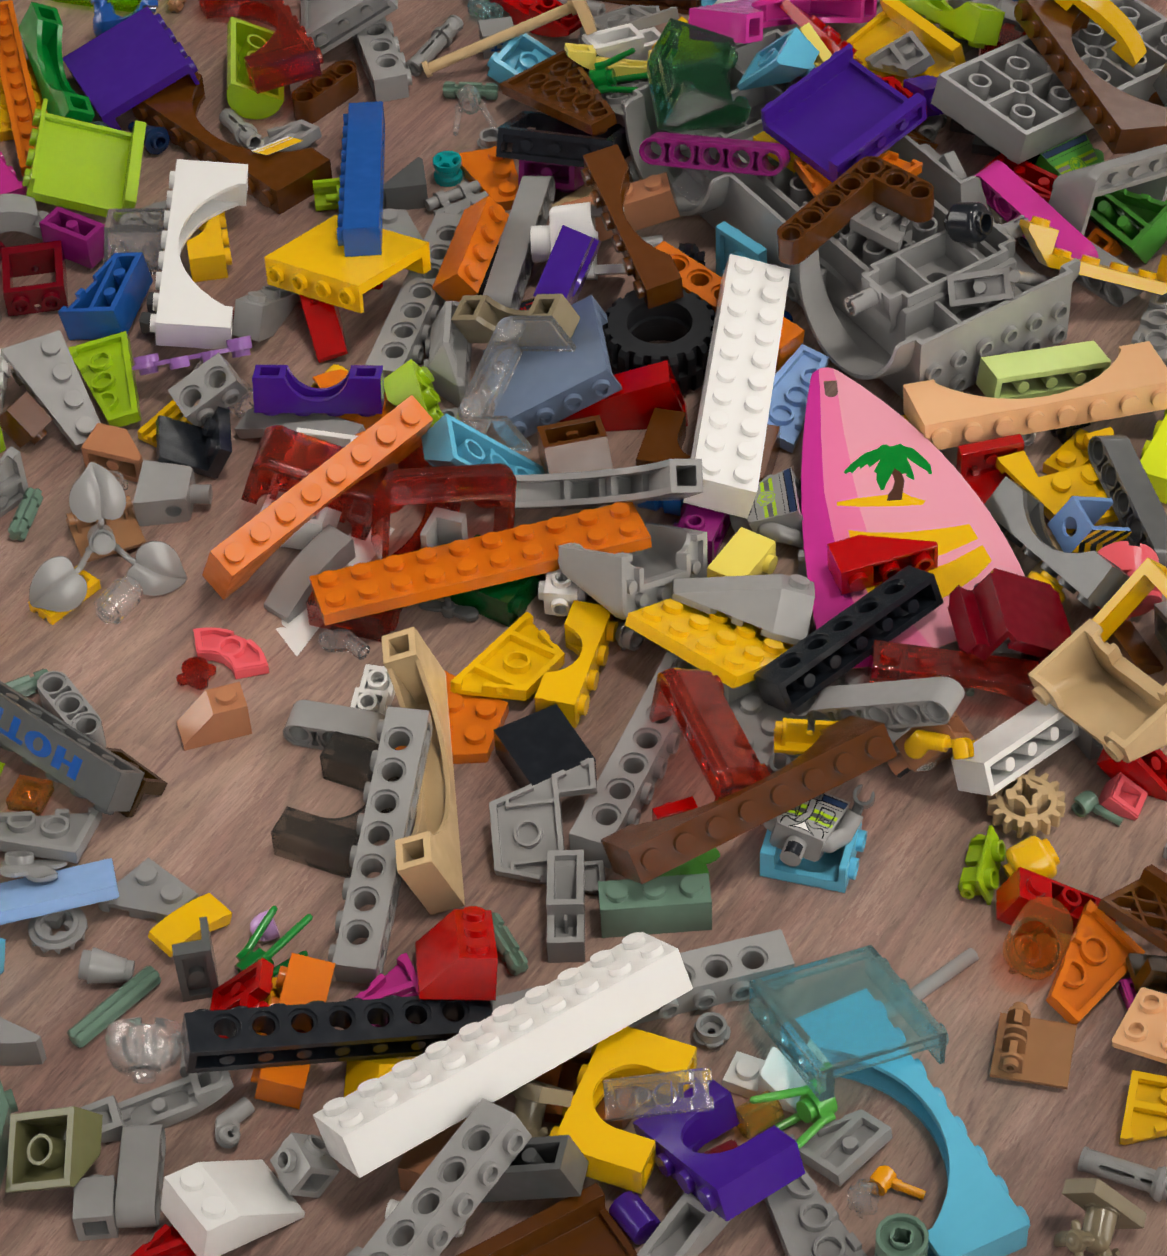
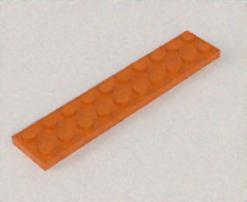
(473, 562)

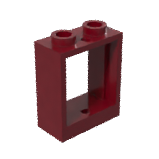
(34, 260)

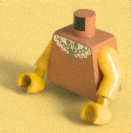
(930, 745)

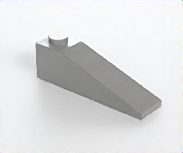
(771, 601)

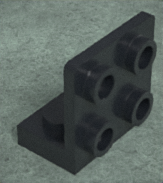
(194, 446)

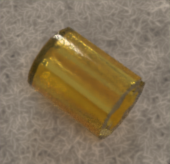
(758, 1116)

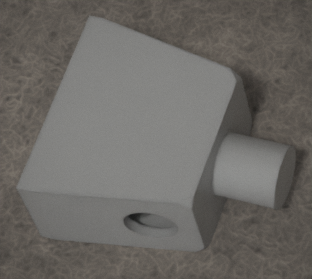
(168, 493)

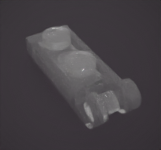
(657, 1094)

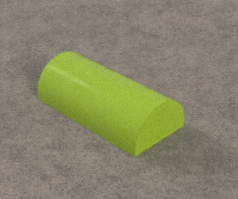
(243, 41)

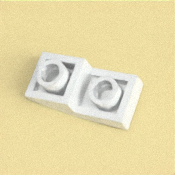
(375, 690)

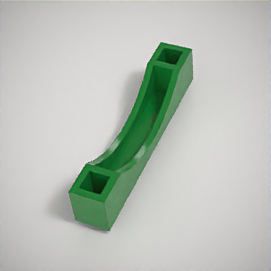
(42, 37)

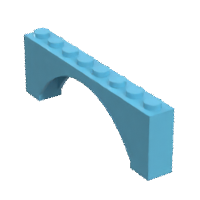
(977, 1209)

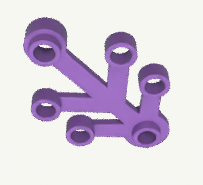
(148, 363)

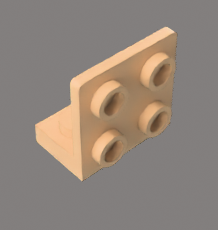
(1145, 1026)

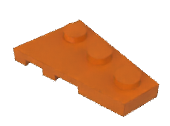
(495, 174)

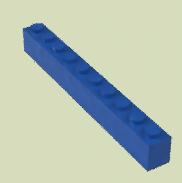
(362, 180)

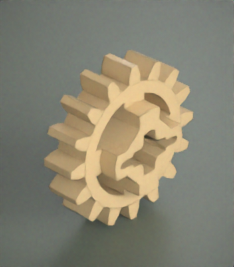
(1027, 805)

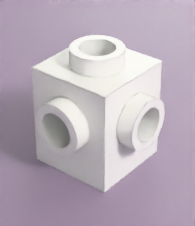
(559, 593)

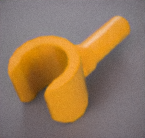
(887, 1178)

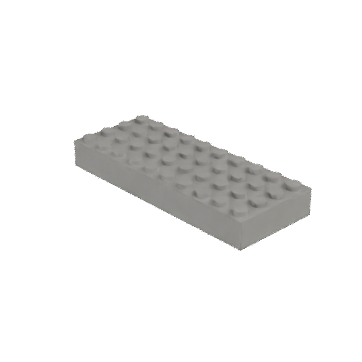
(1022, 105)

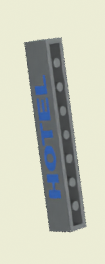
(66, 754)

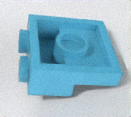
(516, 57)

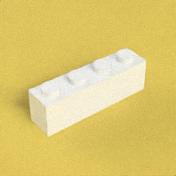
(1013, 749)

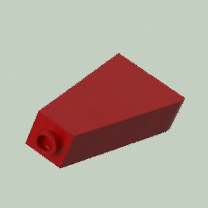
(633, 405)

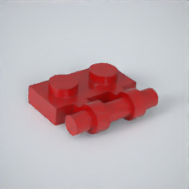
(245, 988)

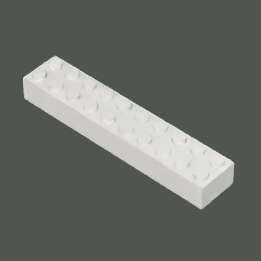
(739, 384)
(501, 1052)

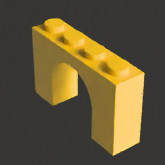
(613, 1153)

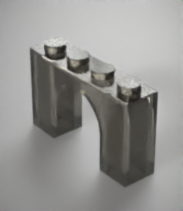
(321, 840)

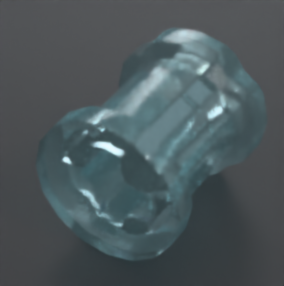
(483, 12)

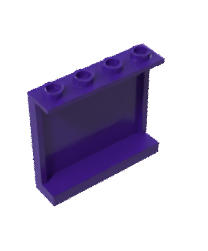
(129, 64)
(841, 115)

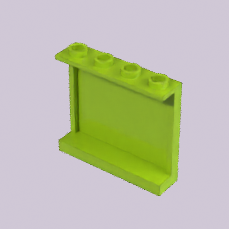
(83, 164)

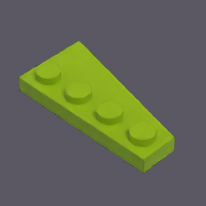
(109, 376)

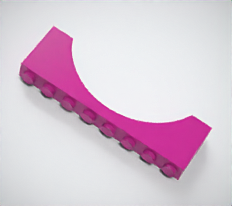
(747, 18)

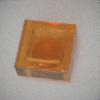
(30, 794)

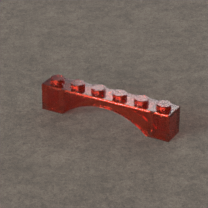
(996, 674)

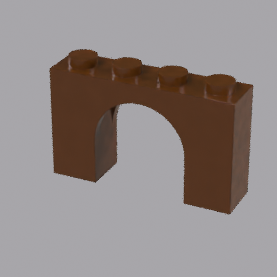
(668, 432)

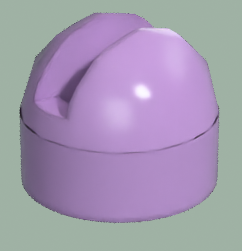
(270, 933)

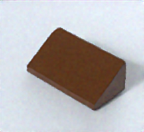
(1135, 648)

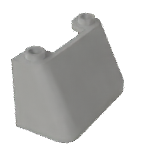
(637, 578)

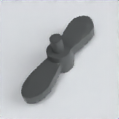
(450, 610)

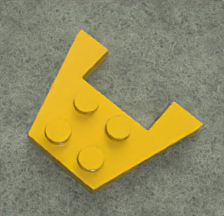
(1058, 487)

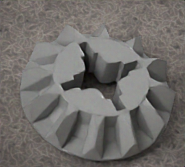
(41, 930)

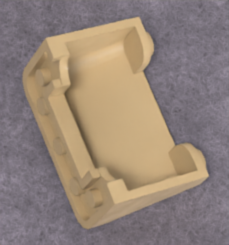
(1103, 694)

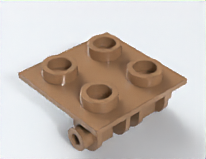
(125, 529)
(1032, 1049)

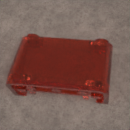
(289, 457)

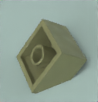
(51, 1148)

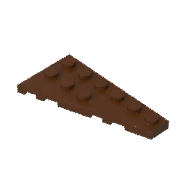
(563, 92)

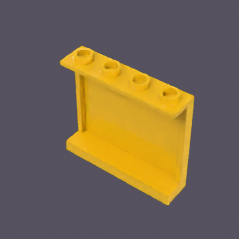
(895, 22)
(319, 270)

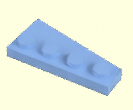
(791, 394)

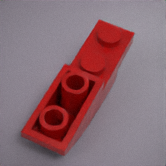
(526, 9)

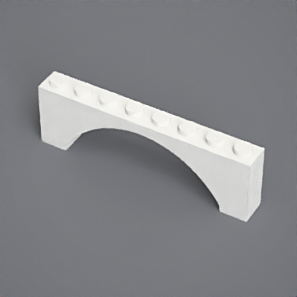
(184, 311)

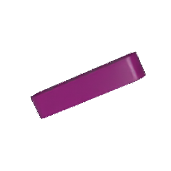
(728, 150)

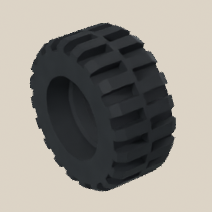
(683, 321)

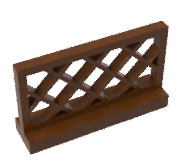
(1142, 895)

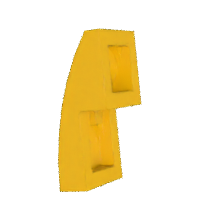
(184, 922)

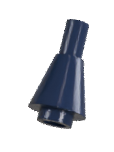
(155, 139)

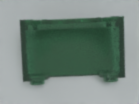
(691, 80)

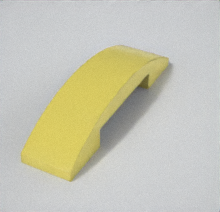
(586, 56)

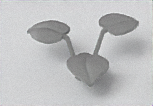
(93, 498)

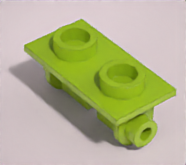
(986, 855)

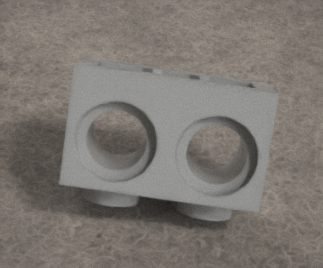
(204, 385)

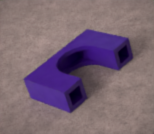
(568, 264)
(723, 1180)

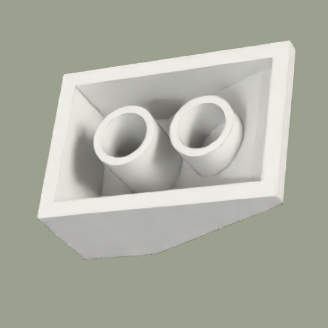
(226, 1204)

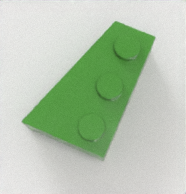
(1133, 221)

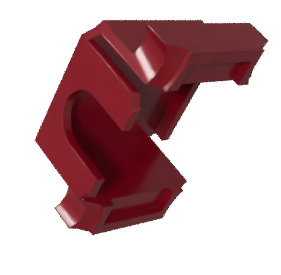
(1012, 608)

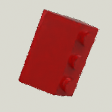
(458, 957)

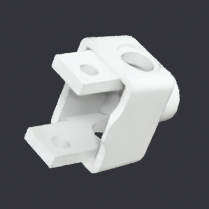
(575, 216)

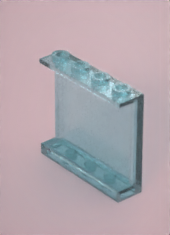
(843, 1017)

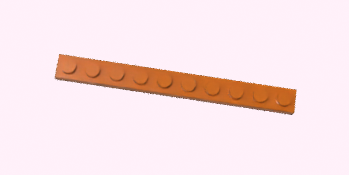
(16, 82)

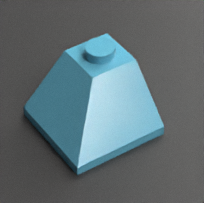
(780, 61)

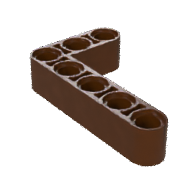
(865, 182)

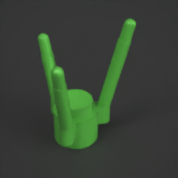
(808, 1110)

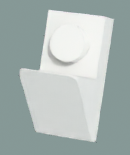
(753, 1076)

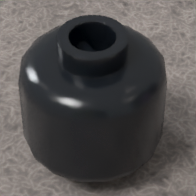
(968, 222)

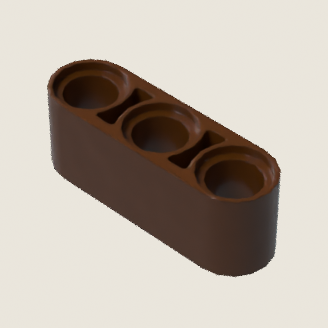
(325, 92)

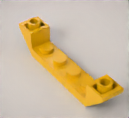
(1042, 242)

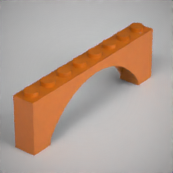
(251, 545)

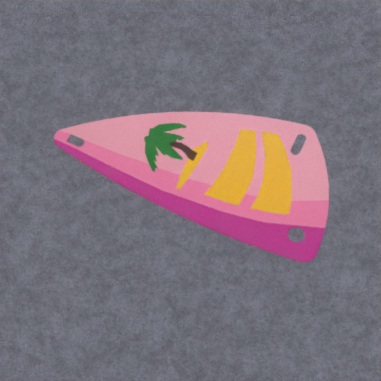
(882, 478)

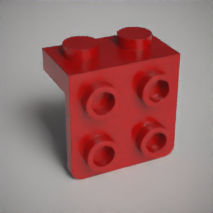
(978, 461)

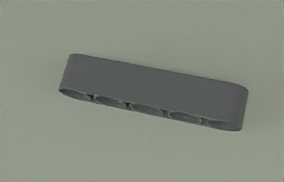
(1131, 491)

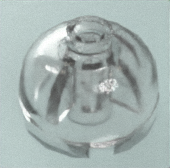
(143, 1049)

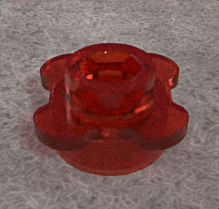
(196, 673)

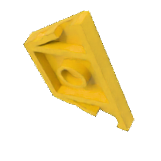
(511, 664)

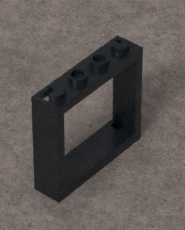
(553, 140)

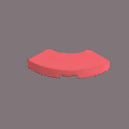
(233, 651)

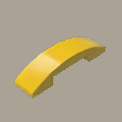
(1115, 23)

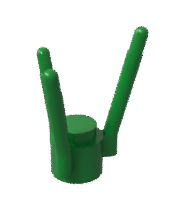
(606, 80)
(248, 956)

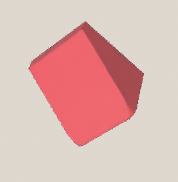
(1123, 797)

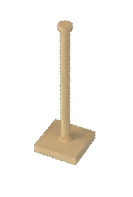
(572, 6)

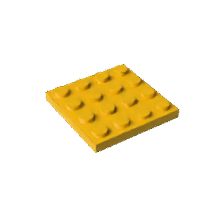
(707, 640)

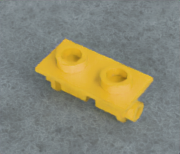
(794, 738)

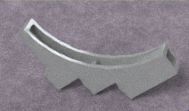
(592, 489)

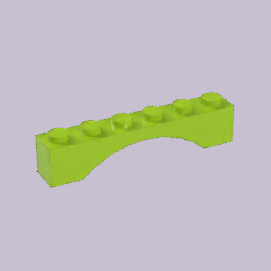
(971, 21)

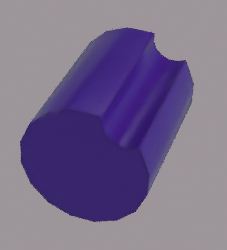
(634, 1217)

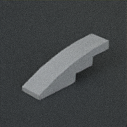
(253, 424)

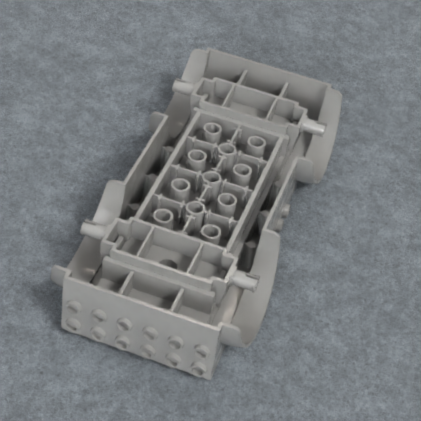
(863, 302)

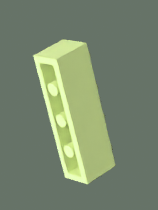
(1041, 370)

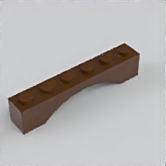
(653, 270)

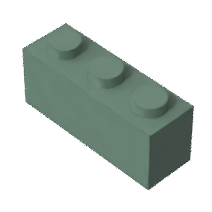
(656, 906)

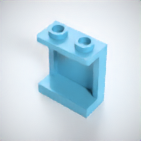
(828, 873)

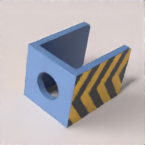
(1082, 514)

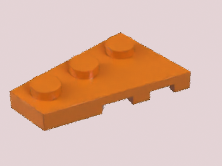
(1090, 964)

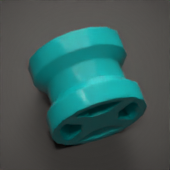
(447, 168)

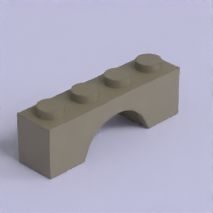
(480, 314)

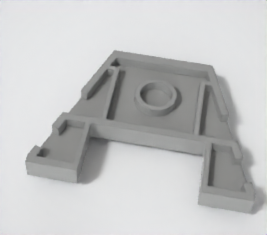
(531, 823)

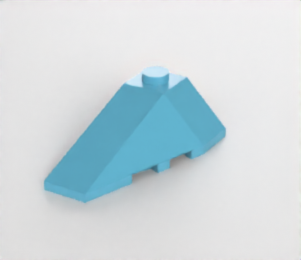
(456, 444)

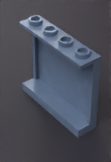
(558, 384)

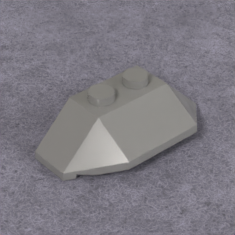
(448, 356)

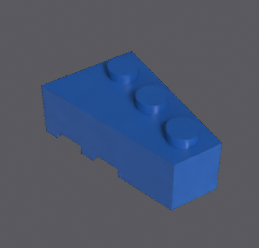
(110, 300)

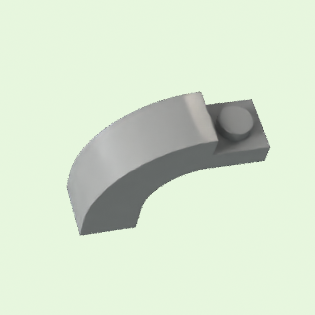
(20, 214)

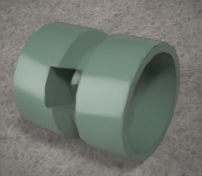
(901, 1236)

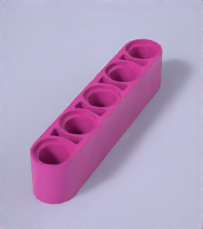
(1013, 197)

